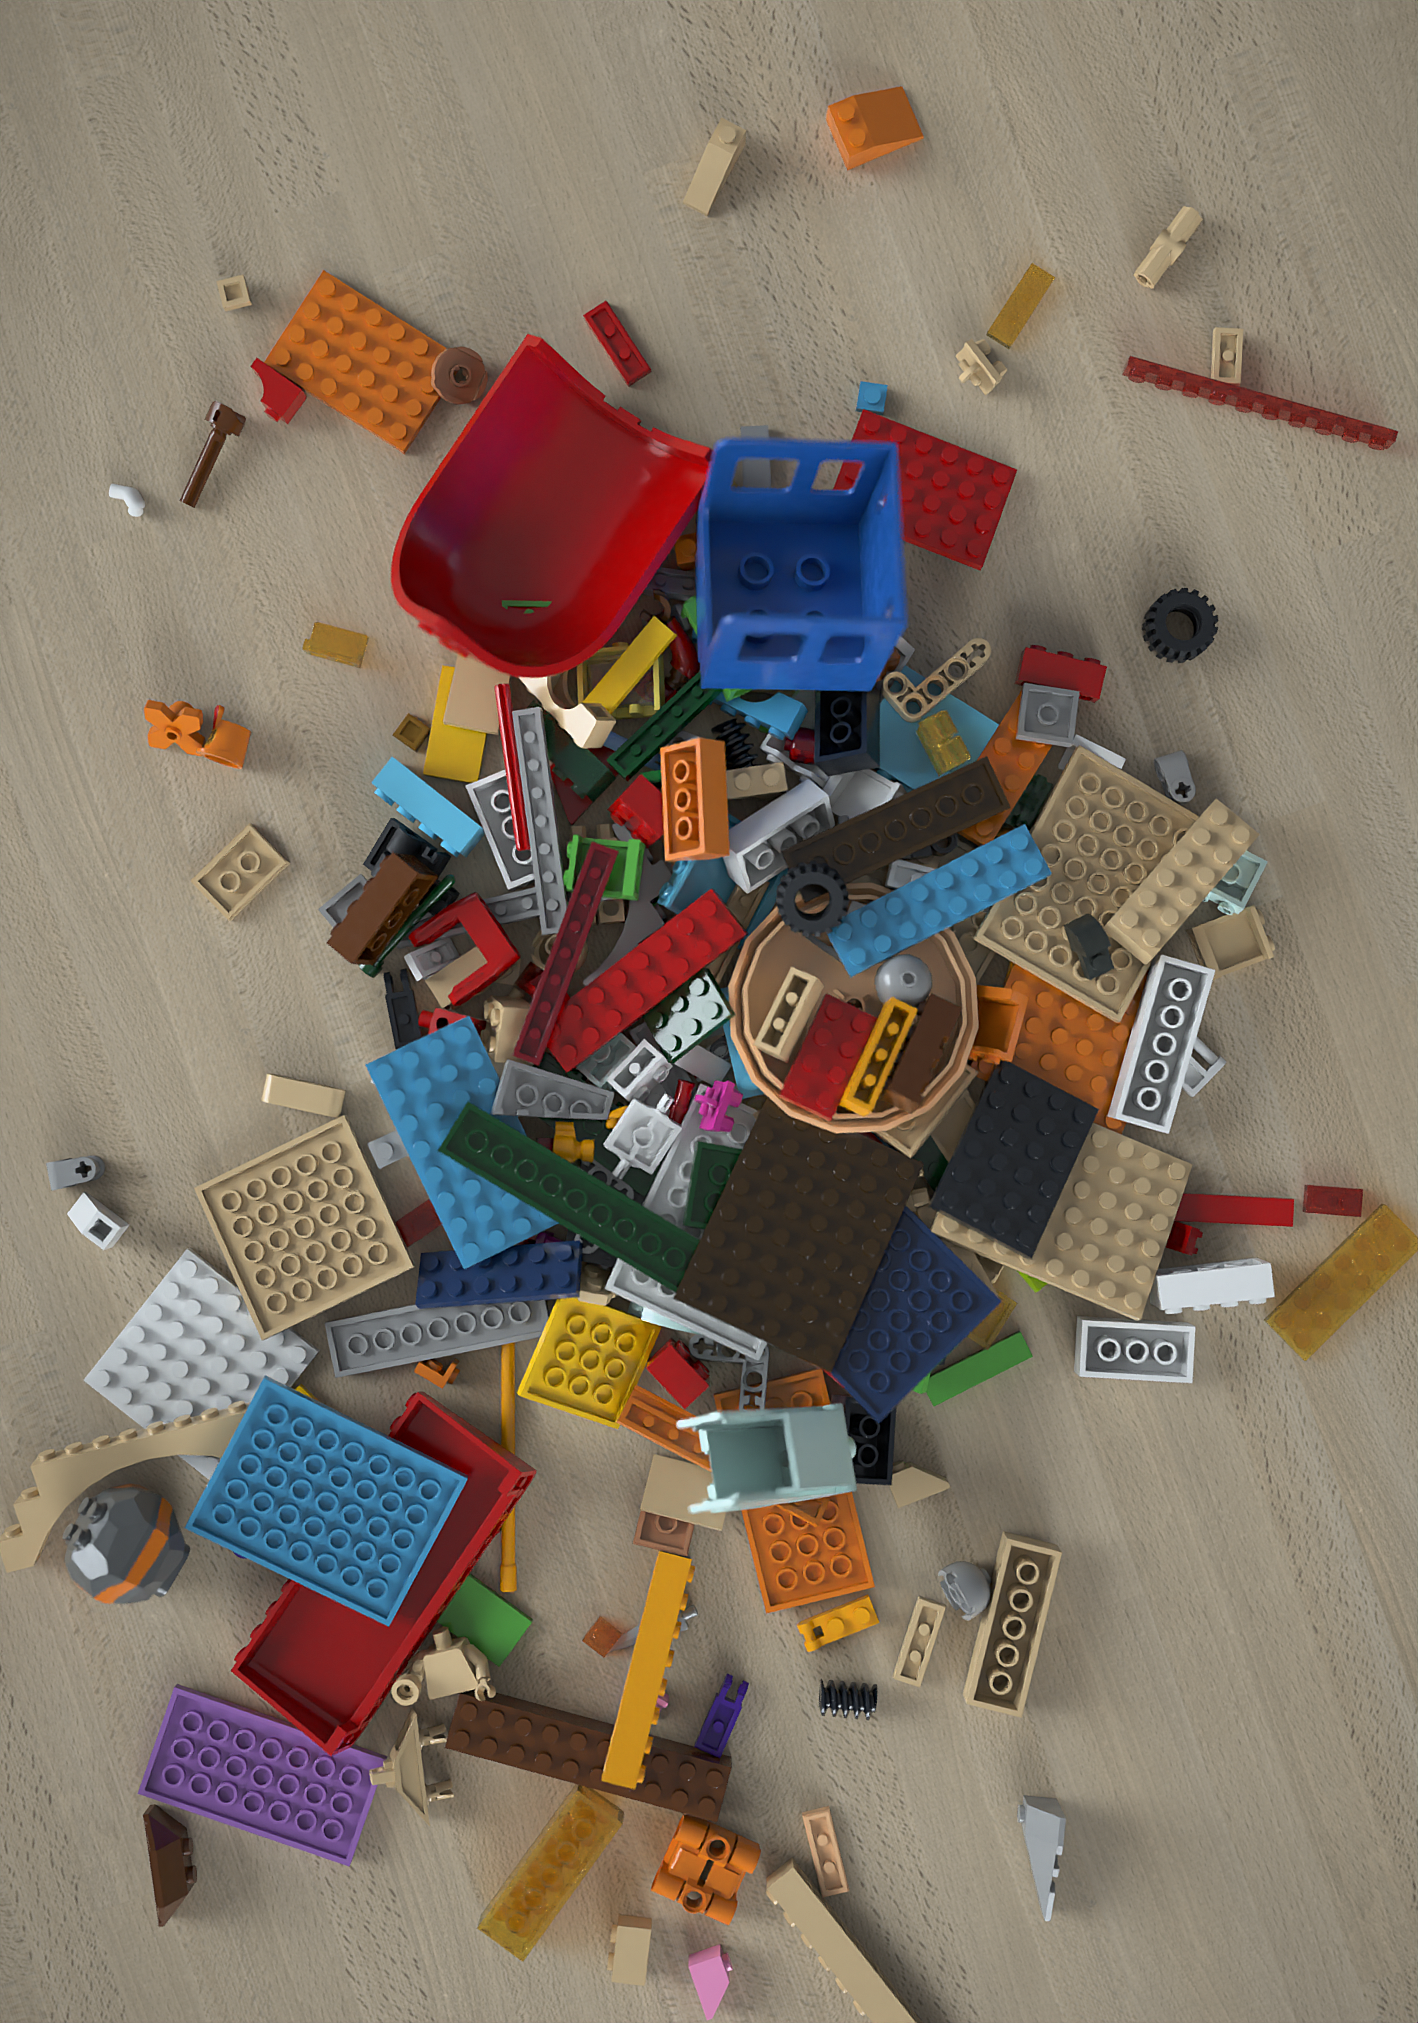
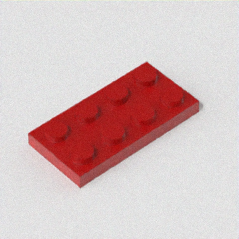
(827, 1057)

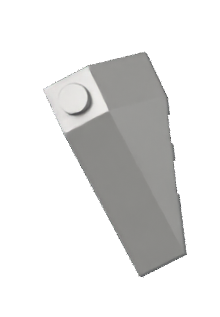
(1044, 1838)

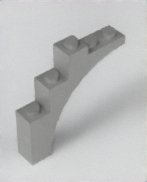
(642, 916)

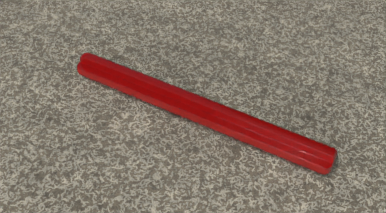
(512, 768)

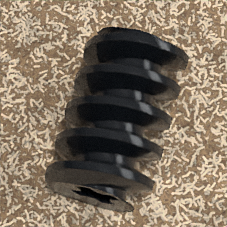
(735, 744)
(848, 1699)

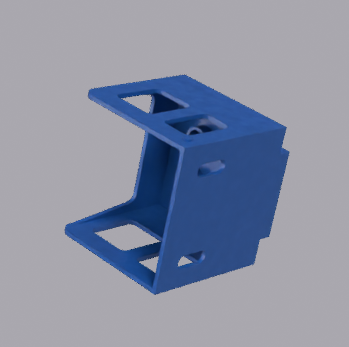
(799, 575)

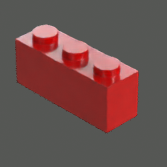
(1061, 672)

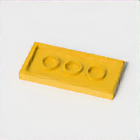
(452, 750)

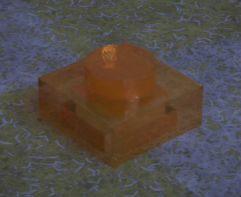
(601, 1636)

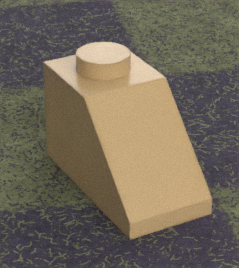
(914, 1483)

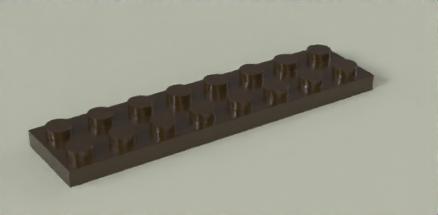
(902, 825)

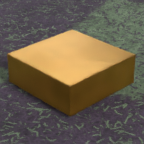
(412, 732)

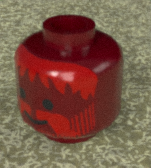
(802, 746)

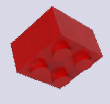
(640, 811)
(679, 1372)

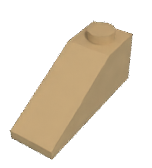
(715, 166)

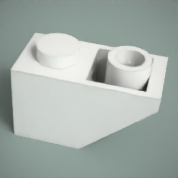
(97, 1221)

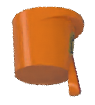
(226, 742)

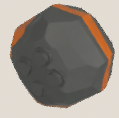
(125, 1545)

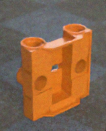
(687, 1858)

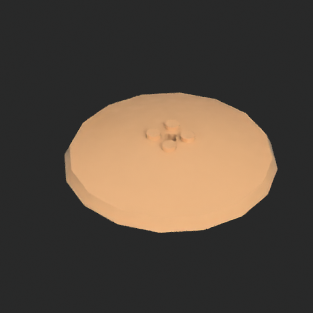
(764, 967)

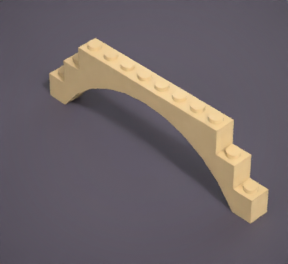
(70, 1471)

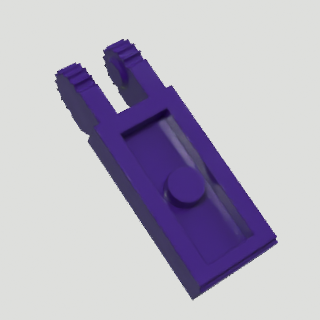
(721, 1718)

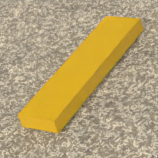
(631, 665)

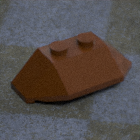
(169, 1861)

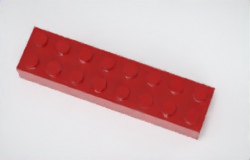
(643, 978)

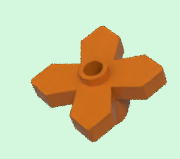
(174, 724)

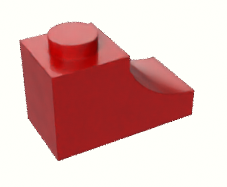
(280, 395)

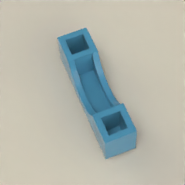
(778, 714)

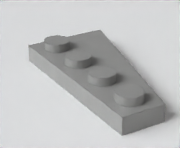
(545, 1094)

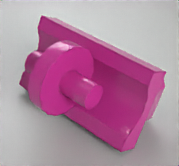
(715, 1104)

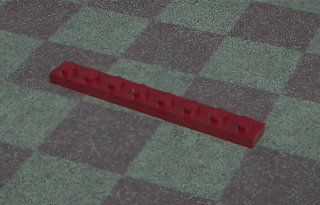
(565, 953)

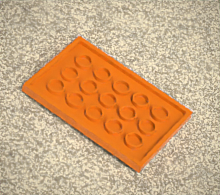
(360, 361)

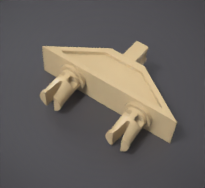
(405, 1767)

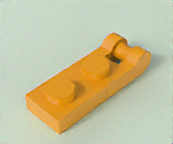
(838, 1622)

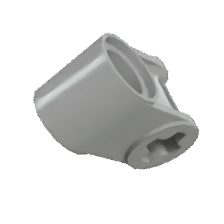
(1174, 774)
(72, 1171)

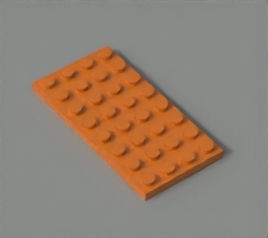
(791, 1556)

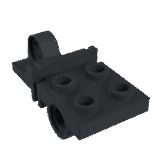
(402, 840)

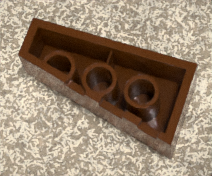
(920, 1053)

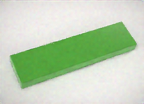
(977, 1368)

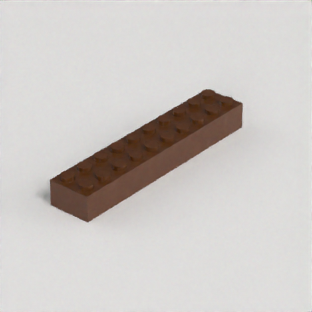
(576, 1752)

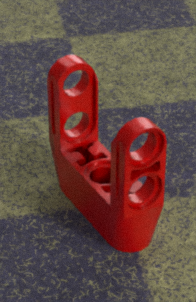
(485, 933)

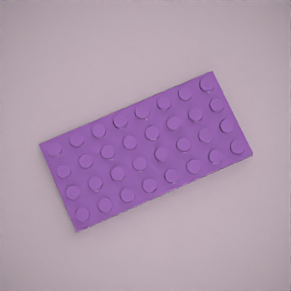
(260, 1775)

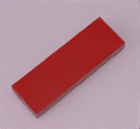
(617, 343)

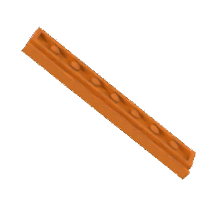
(658, 1421)

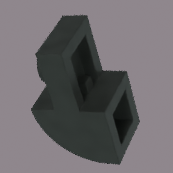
(1091, 945)

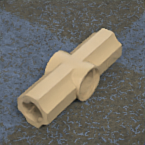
(1168, 247)

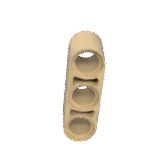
(303, 1095)

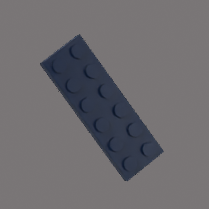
(511, 1275)

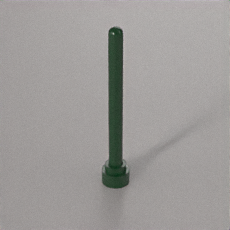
(410, 923)

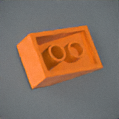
(872, 125)

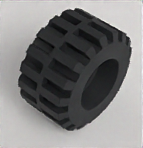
(1195, 609)
(812, 923)

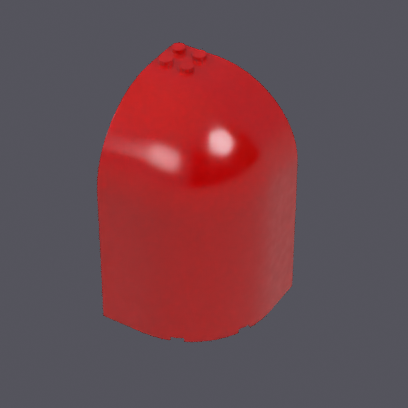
(543, 504)

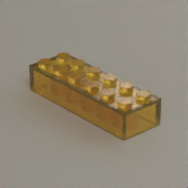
(550, 1870)

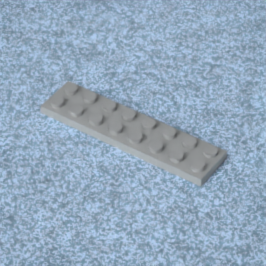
(418, 1334)

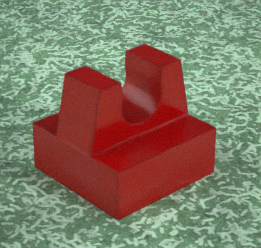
(1183, 1238)

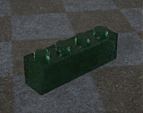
(577, 764)

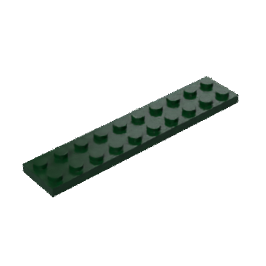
(570, 1196)

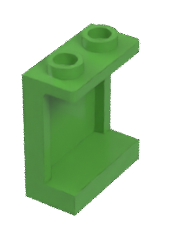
(625, 875)

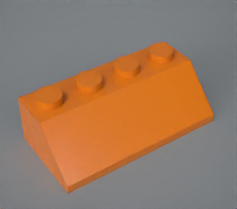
(695, 800)

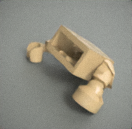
(449, 1669)

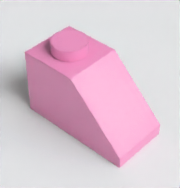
(710, 1976)

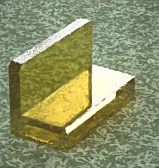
(336, 644)

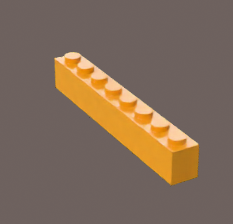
(646, 1670)

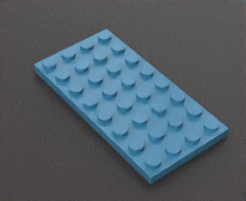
(424, 1094)

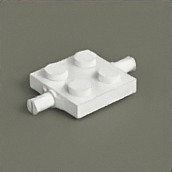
(642, 1136)

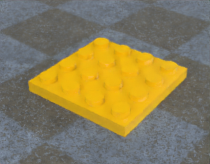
(588, 1360)

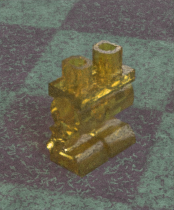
(936, 739)

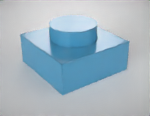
(871, 397)

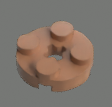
(473, 369)

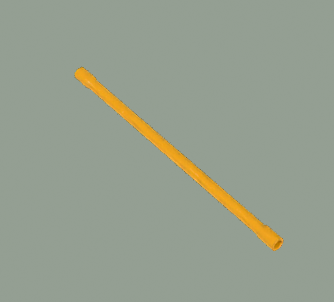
(508, 1567)

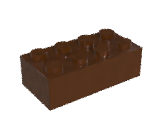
(381, 908)

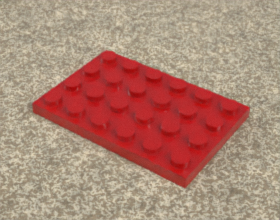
(946, 492)

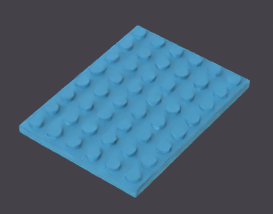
(326, 1501)

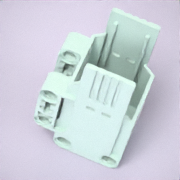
(774, 1456)

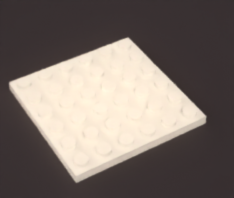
(194, 1352)

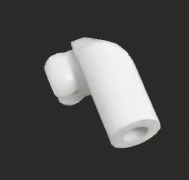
(131, 497)

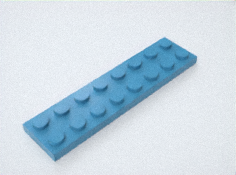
(938, 900)

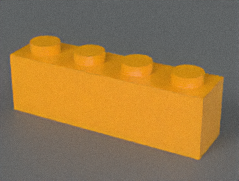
(878, 1056)

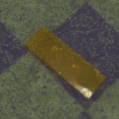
(1020, 306)

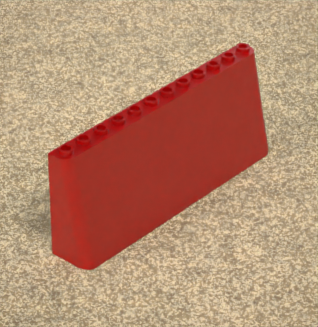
(337, 1666)

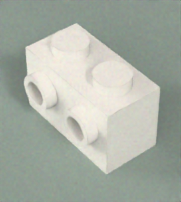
(639, 1072)

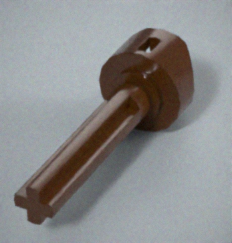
(224, 423)

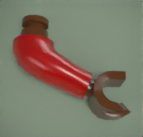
(683, 651)

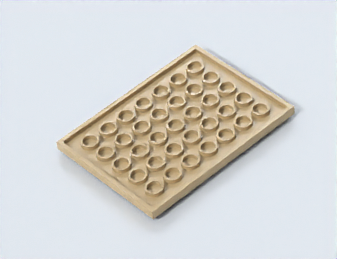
(1100, 842)
(1105, 1226)

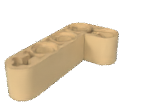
(940, 677)

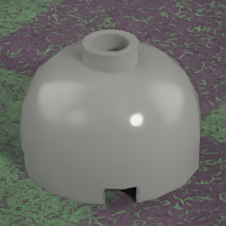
(904, 979)
(966, 1587)

